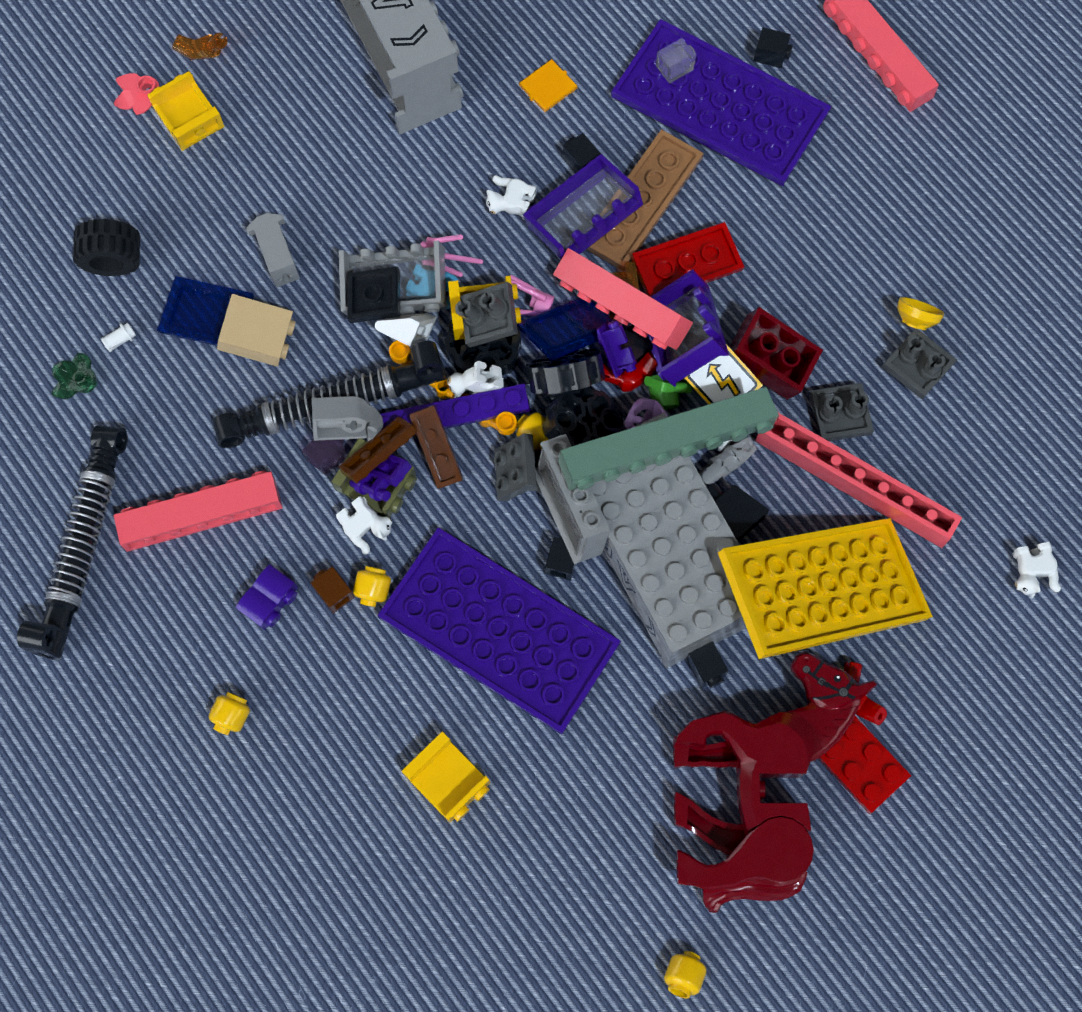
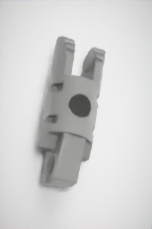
(727, 461)

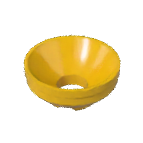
(918, 313)

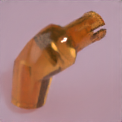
(201, 48)

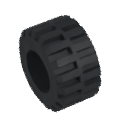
(106, 247)

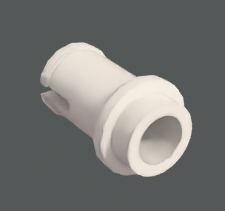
(118, 337)

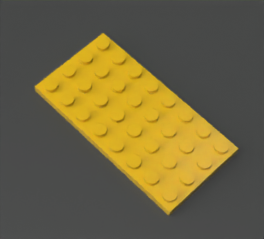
(823, 586)

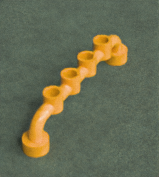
(504, 423)

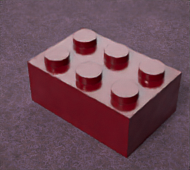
(775, 353)

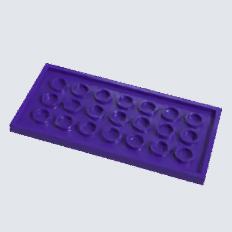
(724, 105)
(499, 630)

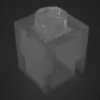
(676, 60)

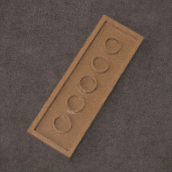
(660, 178)

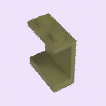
(385, 508)

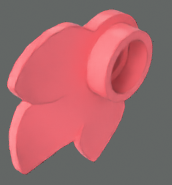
(134, 92)

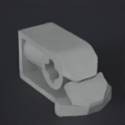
(274, 247)
(344, 418)

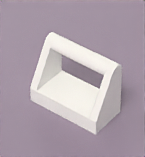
(407, 328)

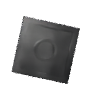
(373, 294)

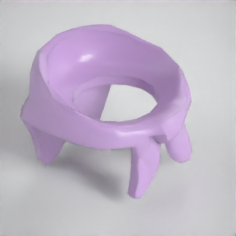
(652, 407)

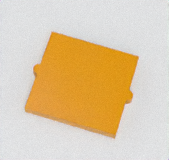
(548, 85)

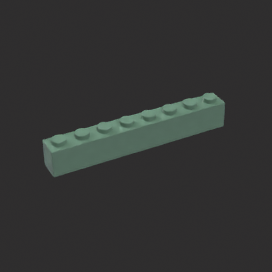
(667, 438)

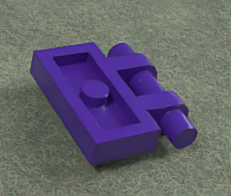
(386, 473)

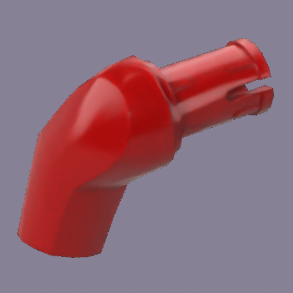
(631, 380)
(867, 709)

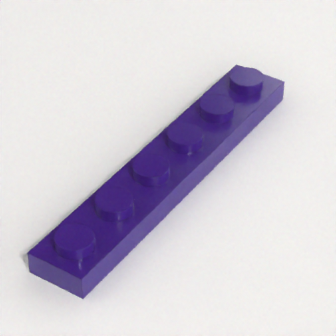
(472, 407)

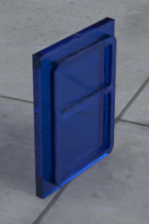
(196, 310)
(564, 328)

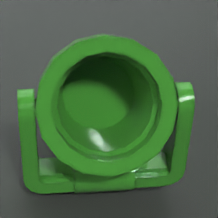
(665, 392)

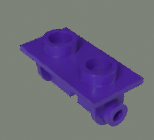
(611, 336)

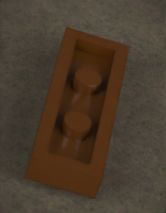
(436, 446)
(377, 449)

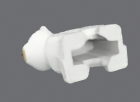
(514, 198)
(476, 380)
(361, 522)
(1040, 565)

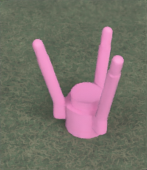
(430, 243)
(540, 300)

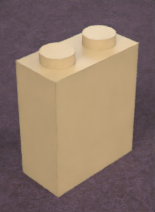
(256, 330)

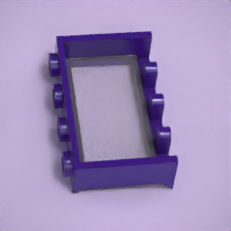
(584, 207)
(703, 342)

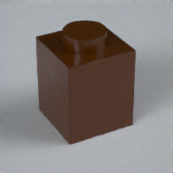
(332, 589)

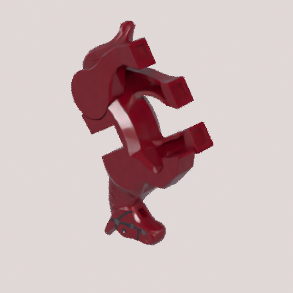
(773, 841)

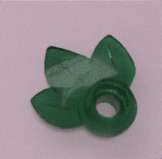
(73, 377)

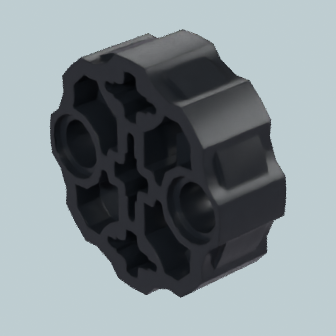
(494, 353)
(565, 373)
(581, 416)

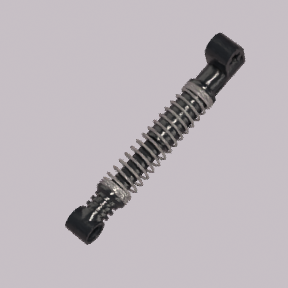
(387, 382)
(63, 600)

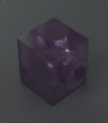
(325, 454)

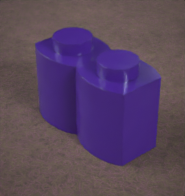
(267, 597)

